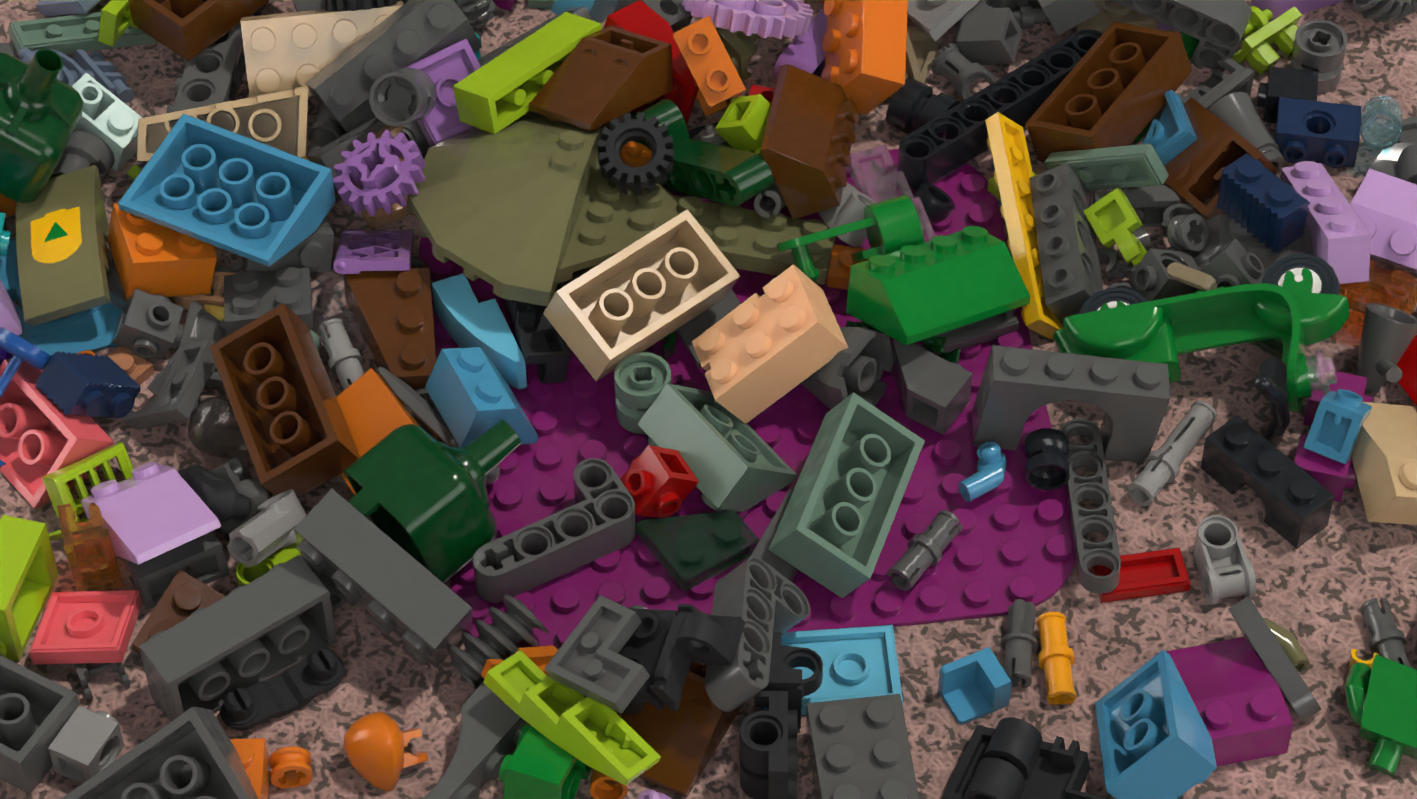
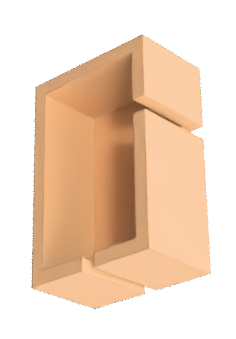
(769, 344)

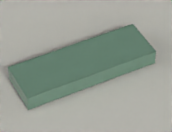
(1113, 166)

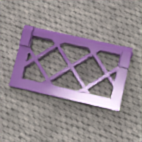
(373, 251)

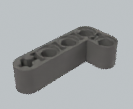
(1214, 22)
(563, 541)
(767, 605)

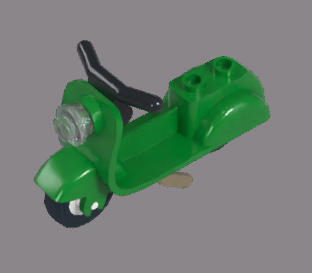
(1292, 305)

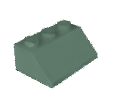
(723, 452)

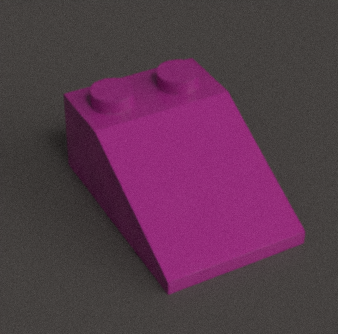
(1235, 700)

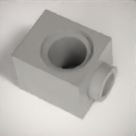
(86, 744)

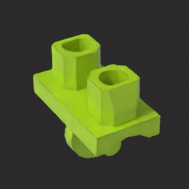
(1262, 34)

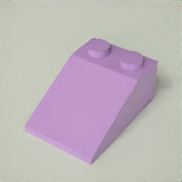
(150, 512)

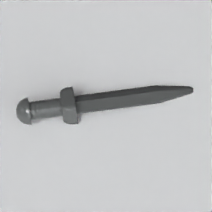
(426, 413)

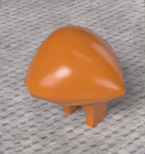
(377, 749)

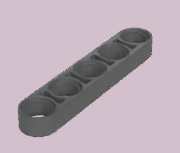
(1091, 520)

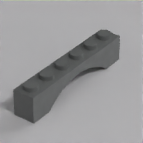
(485, 738)

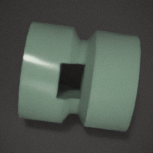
(637, 385)

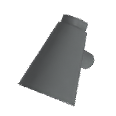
(1382, 344)

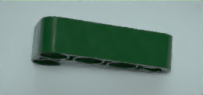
(708, 168)

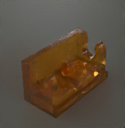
(89, 551)

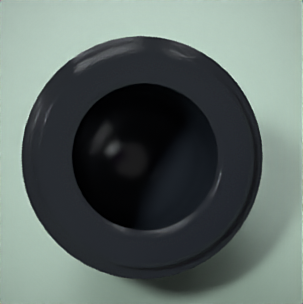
(935, 202)

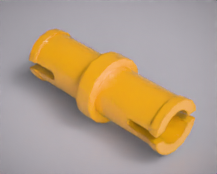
(1056, 658)

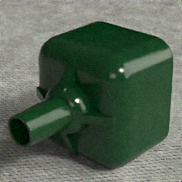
(35, 122)
(431, 493)

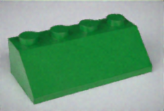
(936, 285)

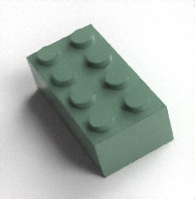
(847, 495)

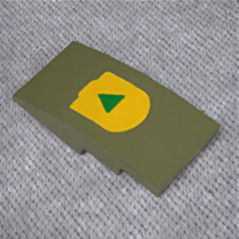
(63, 248)

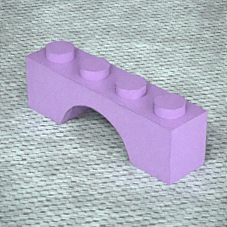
(1333, 224)

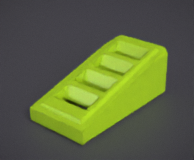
(57, 481)

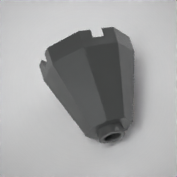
(854, 368)

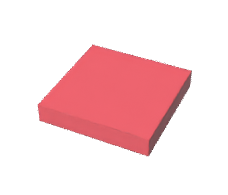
(86, 627)

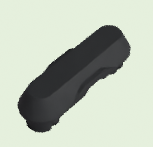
(217, 494)
(283, 693)

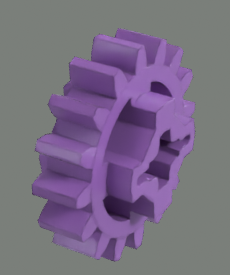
(379, 173)

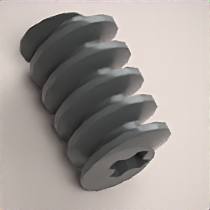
(495, 639)

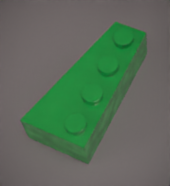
(540, 769)

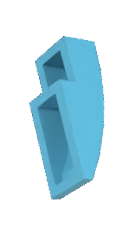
(479, 326)

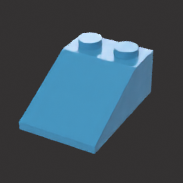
(1153, 735)

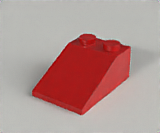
(646, 22)

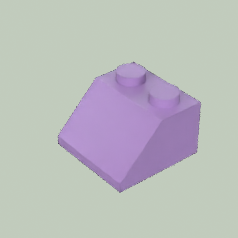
(1390, 215)

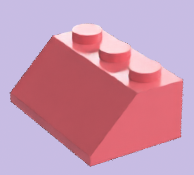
(40, 437)

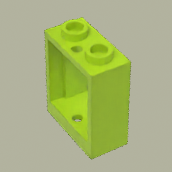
(26, 581)

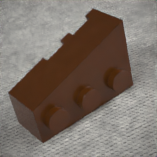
(396, 320)

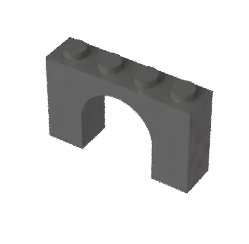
(1026, 379)

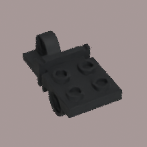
(539, 339)
(669, 644)
(770, 736)
(1019, 765)

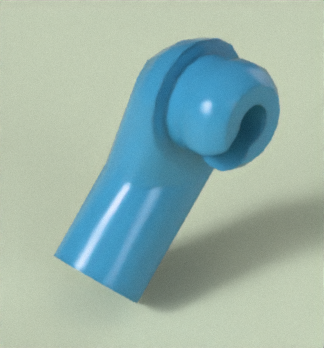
(989, 472)

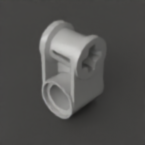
(1222, 568)

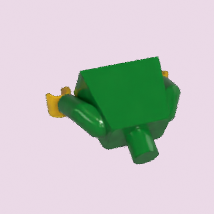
(1384, 705)

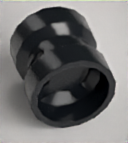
(1045, 452)

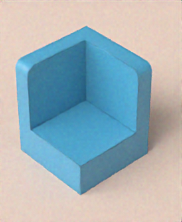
(974, 686)

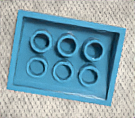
(231, 191)

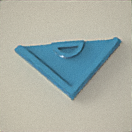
(1172, 131)

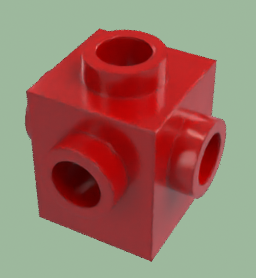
(659, 482)

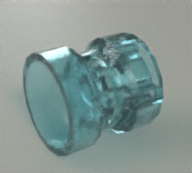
(1381, 132)

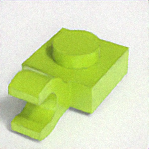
(1115, 222)

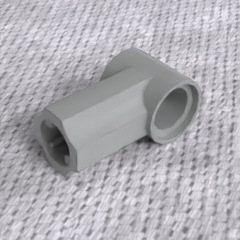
(267, 530)

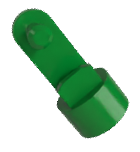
(888, 229)

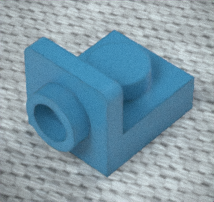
(1337, 425)

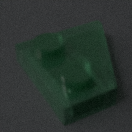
(698, 544)

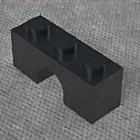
(1292, 498)

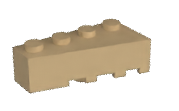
(269, 118)

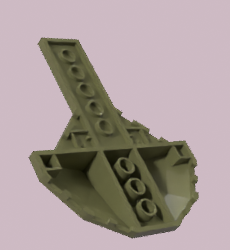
(536, 209)

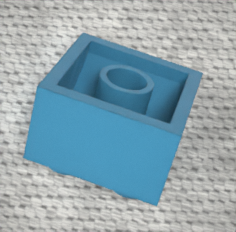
(474, 396)

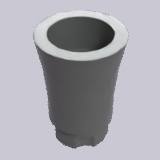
(1241, 115)

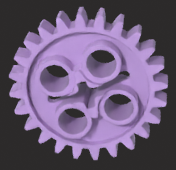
(758, 17)

